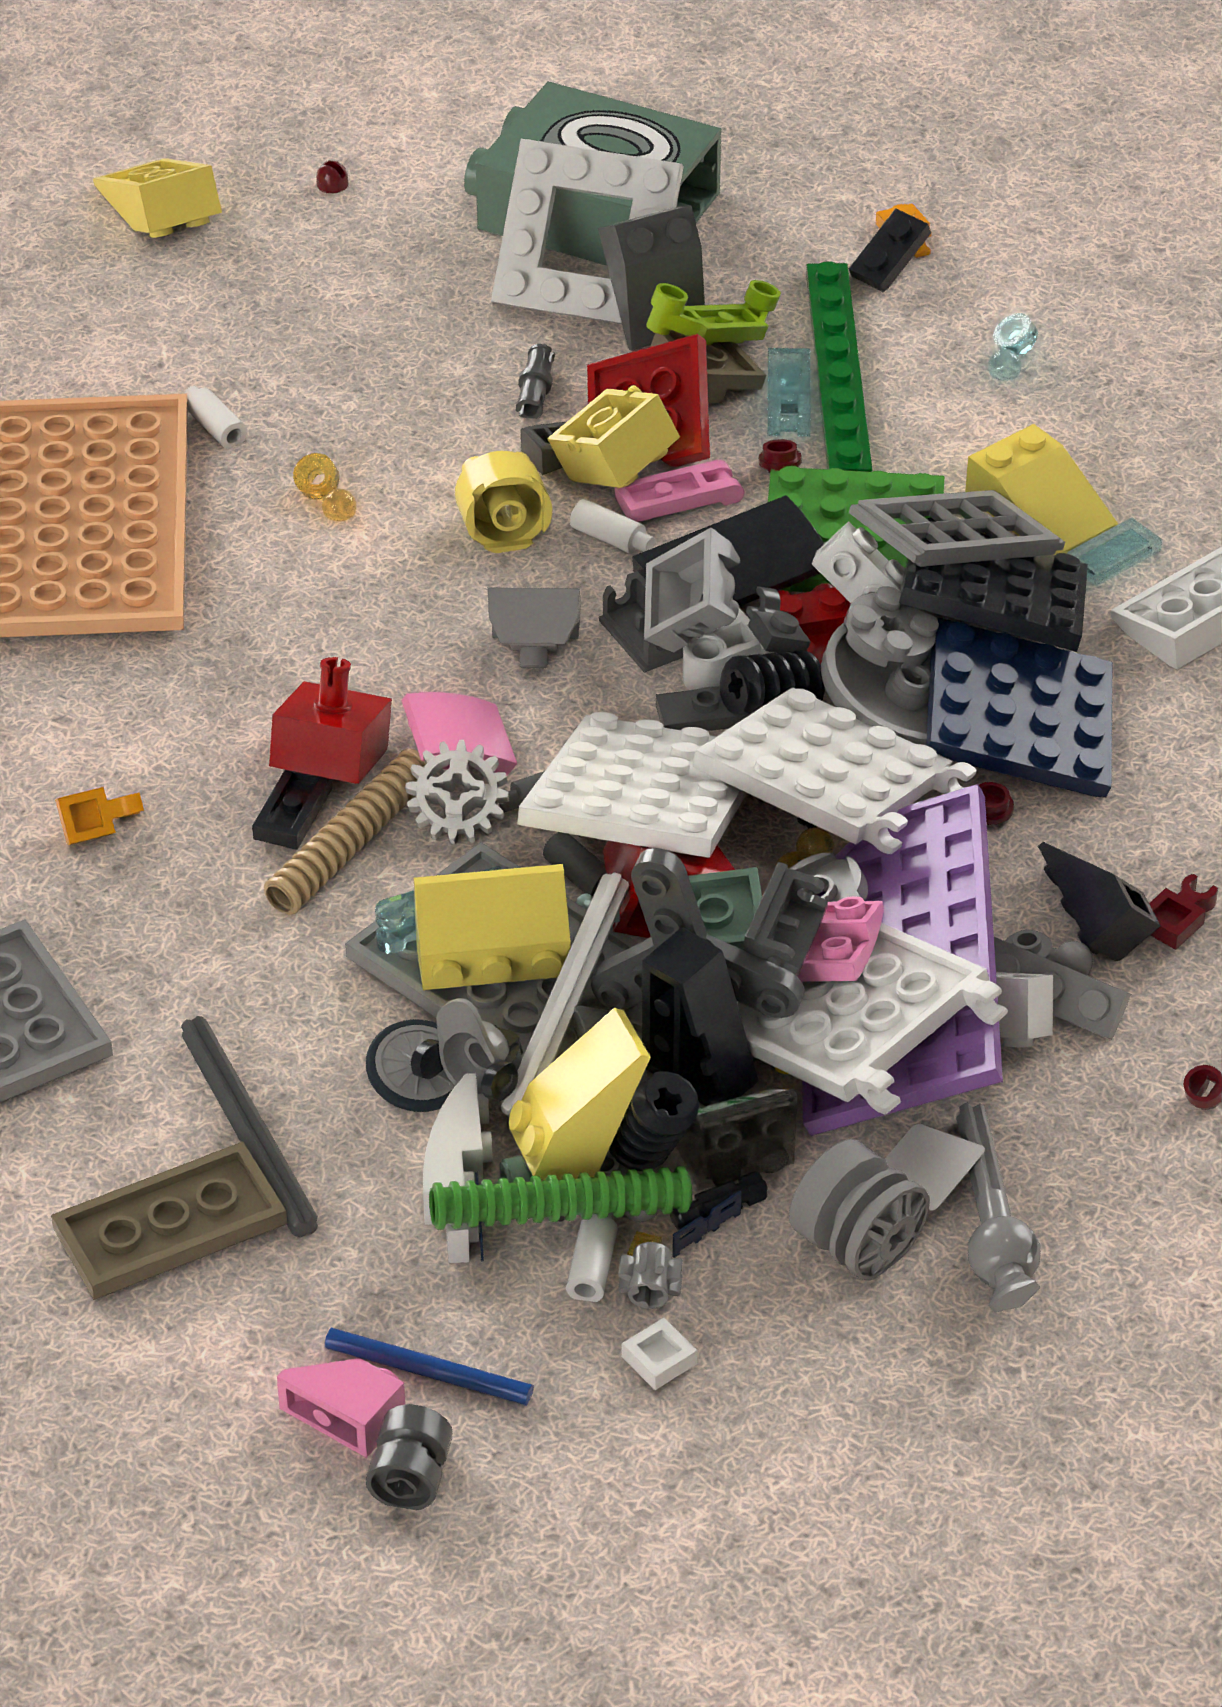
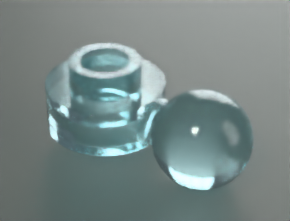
(1014, 337)

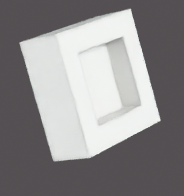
(659, 1353)

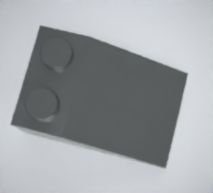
(647, 253)

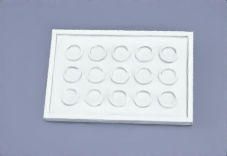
(633, 788)

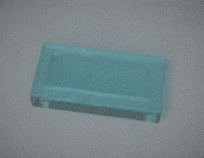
(1117, 550)

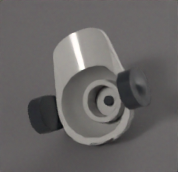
(470, 1047)

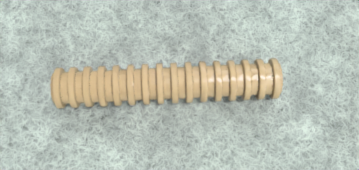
(343, 835)

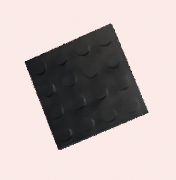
(1019, 596)

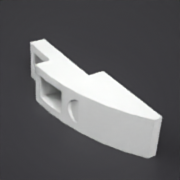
(457, 1152)

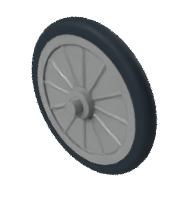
(391, 1071)

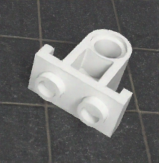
(707, 655)

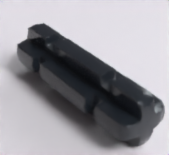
(752, 1188)

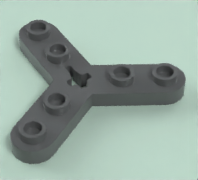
(669, 905)

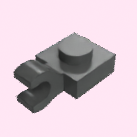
(774, 628)

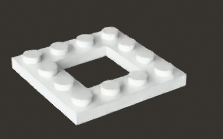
(538, 172)

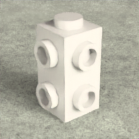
(855, 564)

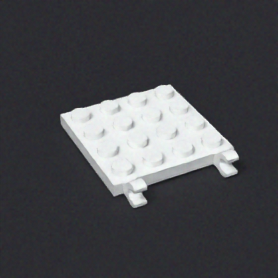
(829, 767)
(860, 1028)

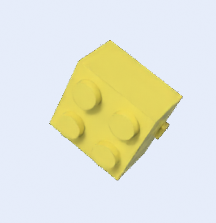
(614, 438)

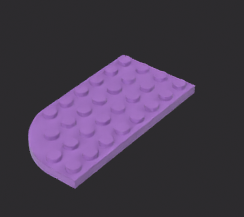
(941, 895)

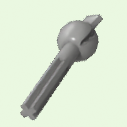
(1002, 1247)

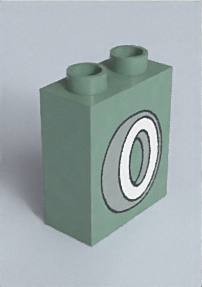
(596, 123)

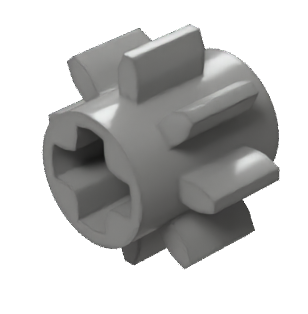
(650, 1275)

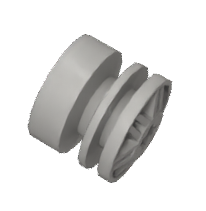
(859, 1209)

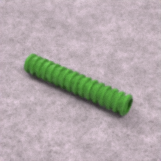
(560, 1197)

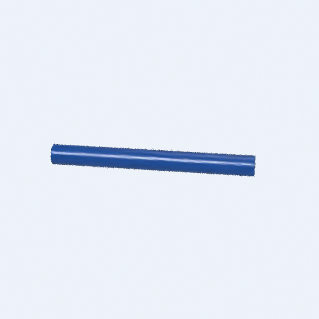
(429, 1366)

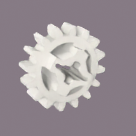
(439, 788)

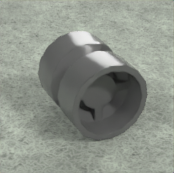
(409, 1457)

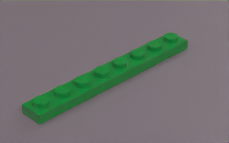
(838, 367)

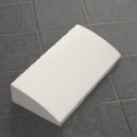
(1179, 614)

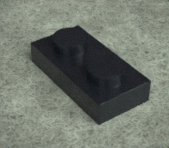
(890, 250)
(291, 809)

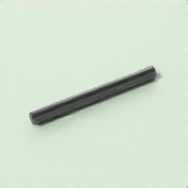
(248, 1123)

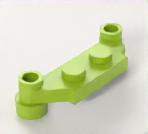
(713, 322)

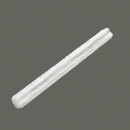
(570, 983)

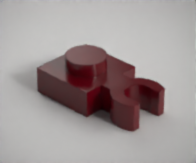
(1181, 912)

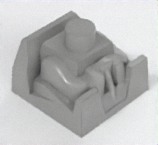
(690, 591)
(534, 620)

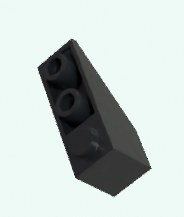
(1106, 908)

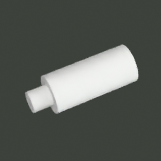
(215, 417)
(610, 527)
(592, 1258)

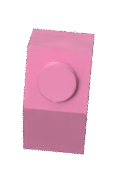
(341, 1399)

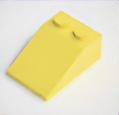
(162, 195)
(1043, 482)
(580, 1100)

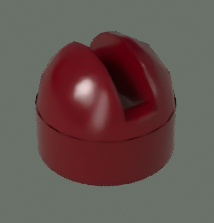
(331, 177)
(1196, 1084)

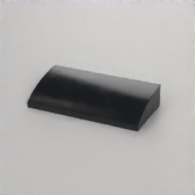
(772, 544)

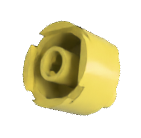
(503, 500)

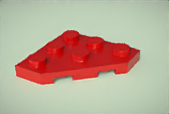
(680, 379)

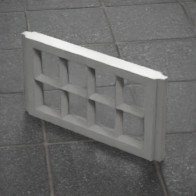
(880, 516)

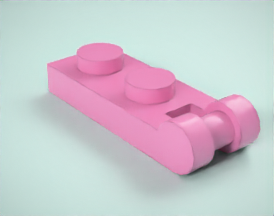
(679, 491)

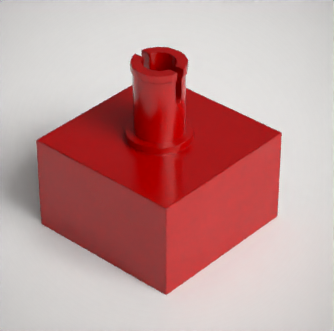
(330, 728)

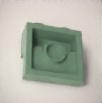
(727, 902)

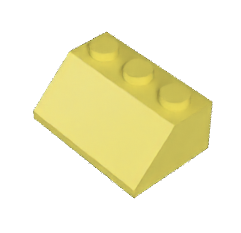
(491, 926)

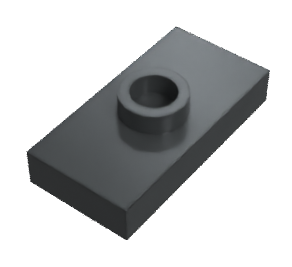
(696, 708)

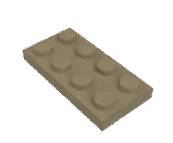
(168, 1220)

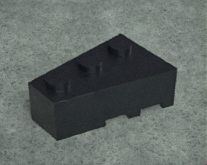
(694, 1019)

